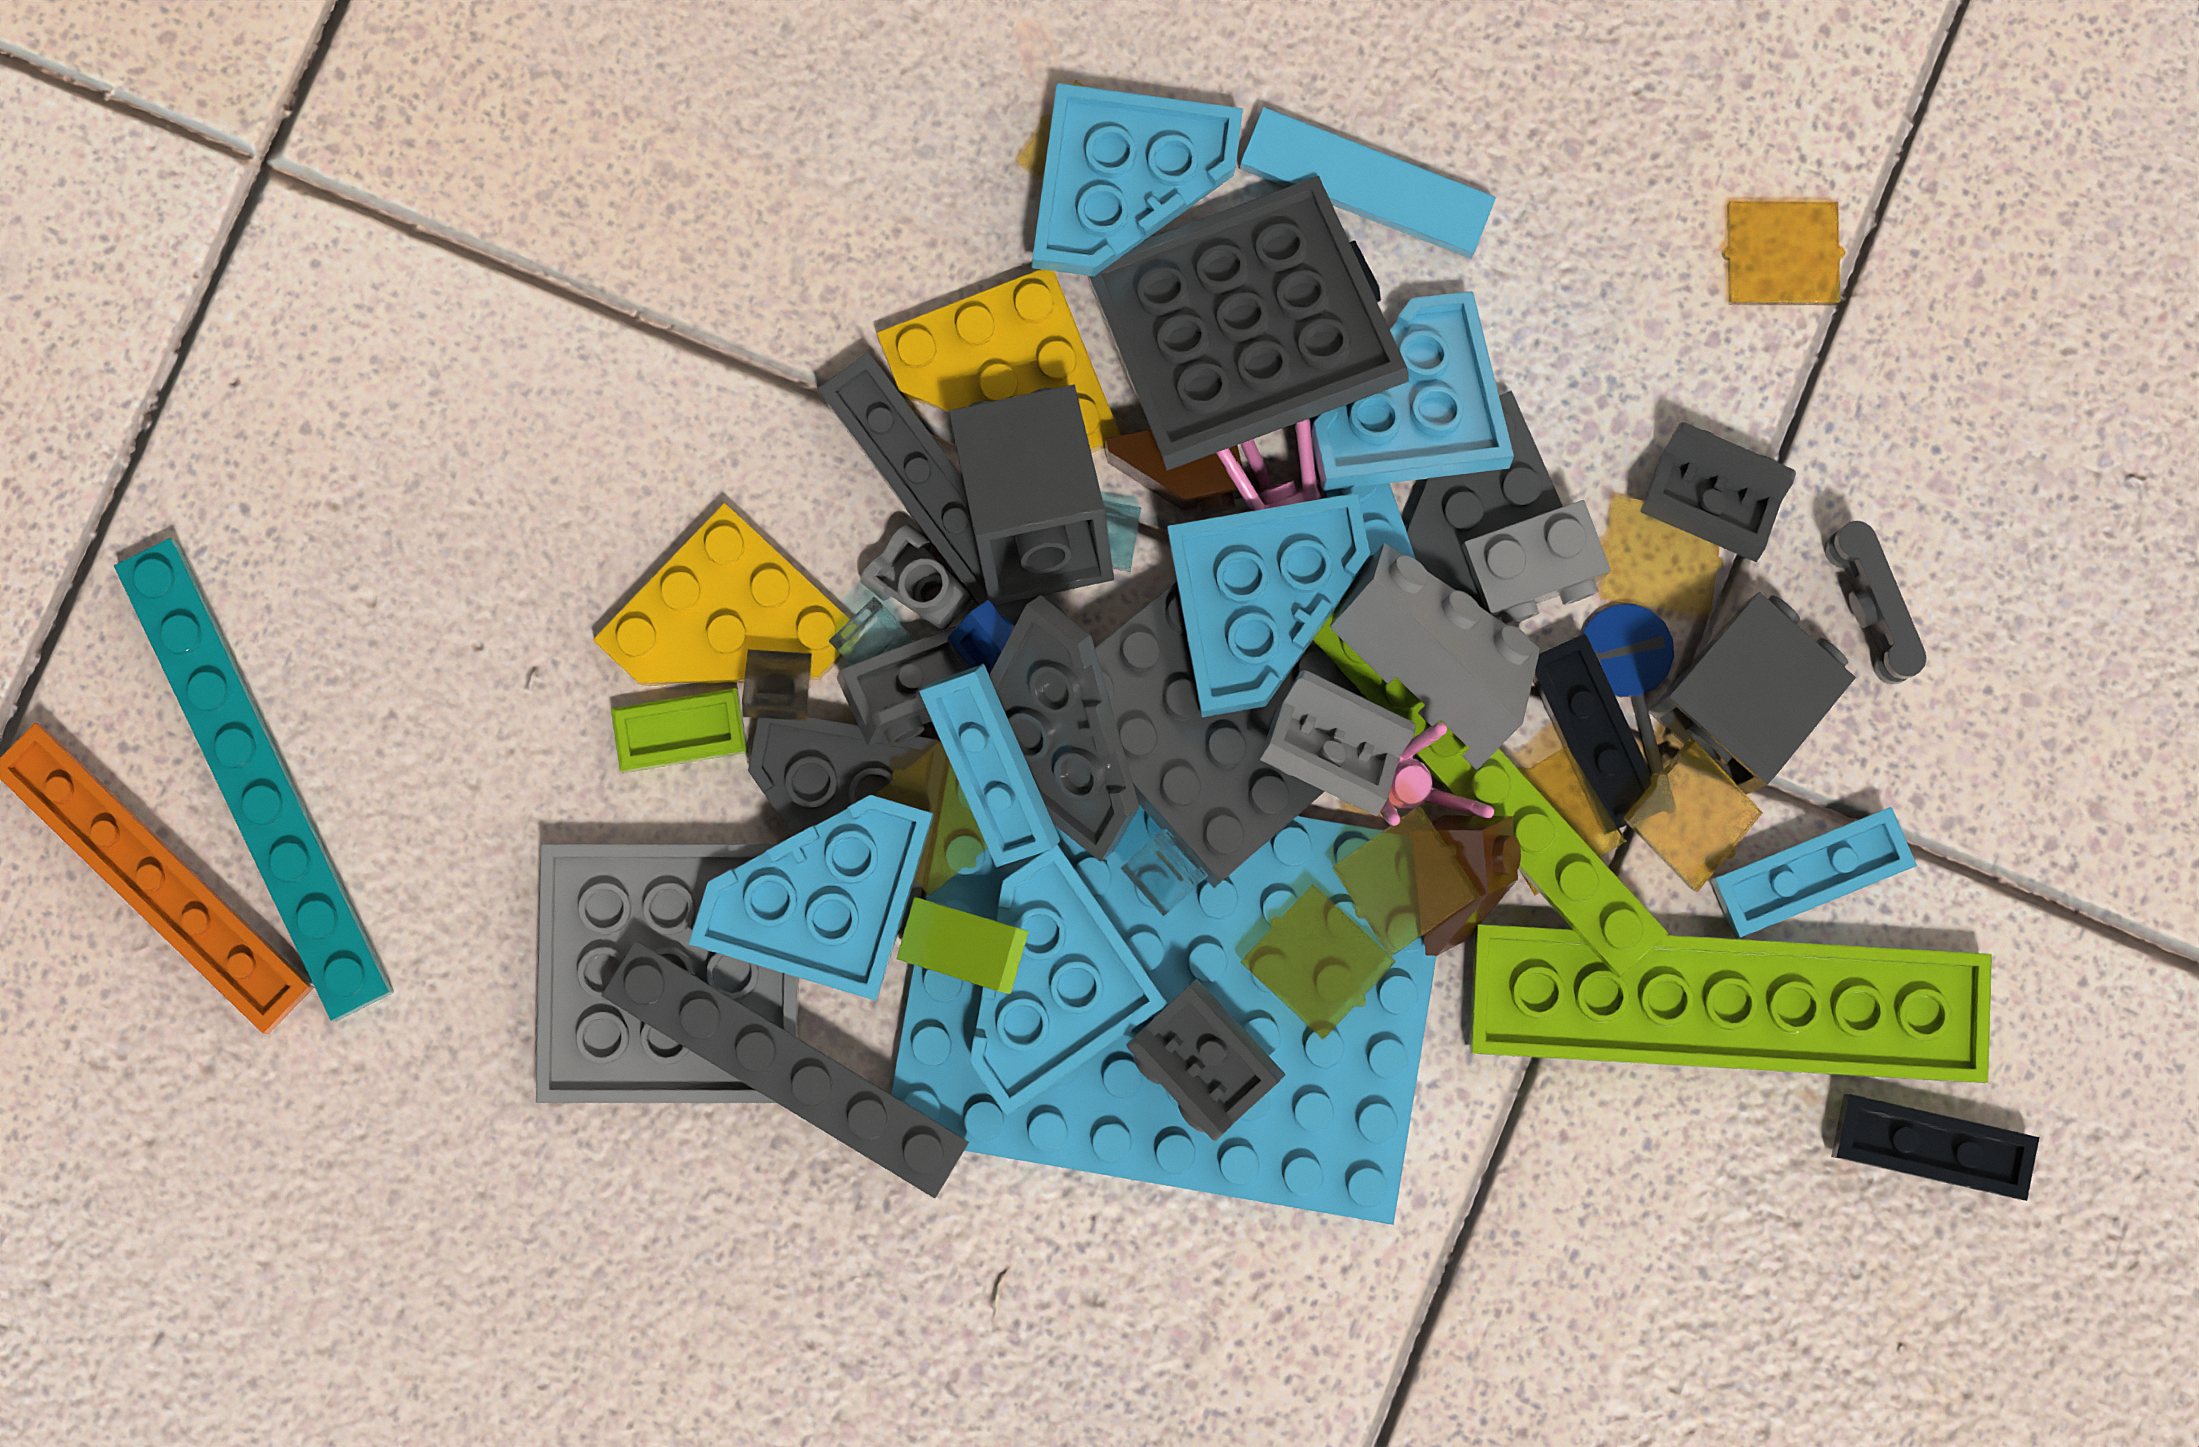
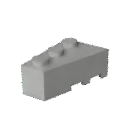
(1442, 648)

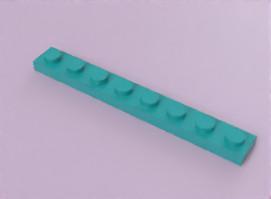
(253, 780)

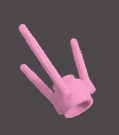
(1271, 495)
(1414, 783)

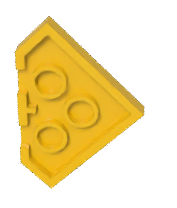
(998, 349)
(714, 604)

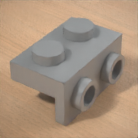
(1537, 562)
(1337, 741)

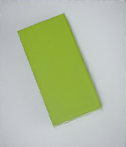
(679, 730)
(962, 945)

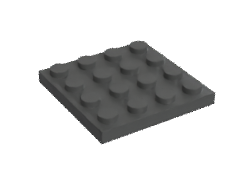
(1246, 323)
(1194, 770)

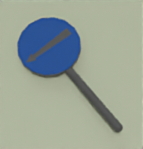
(1636, 658)

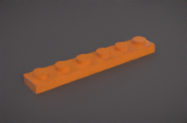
(152, 879)

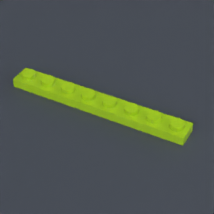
(1551, 851)

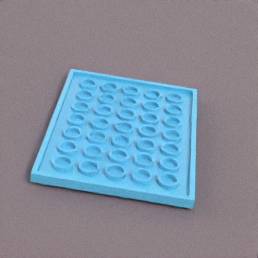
(1315, 1142)

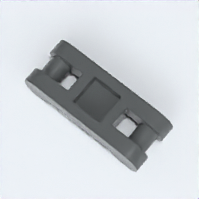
(1877, 601)

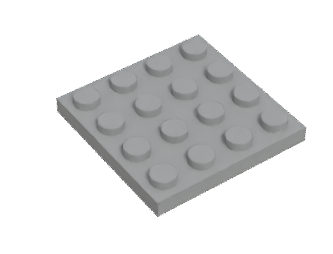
(589, 916)

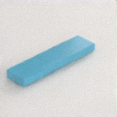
(1369, 182)

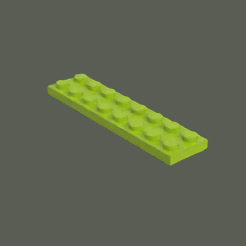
(1734, 1005)

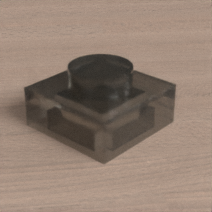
(777, 685)

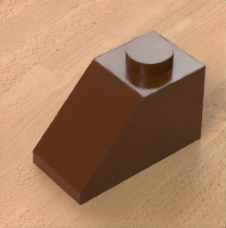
(1197, 484)
(1491, 862)

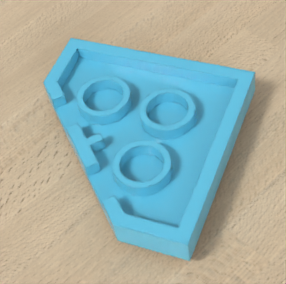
(1124, 171)
(1434, 424)
(1261, 591)
(822, 899)
(1071, 990)

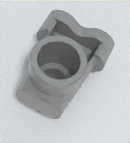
(909, 572)

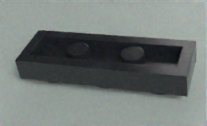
(1592, 724)
(1935, 1147)

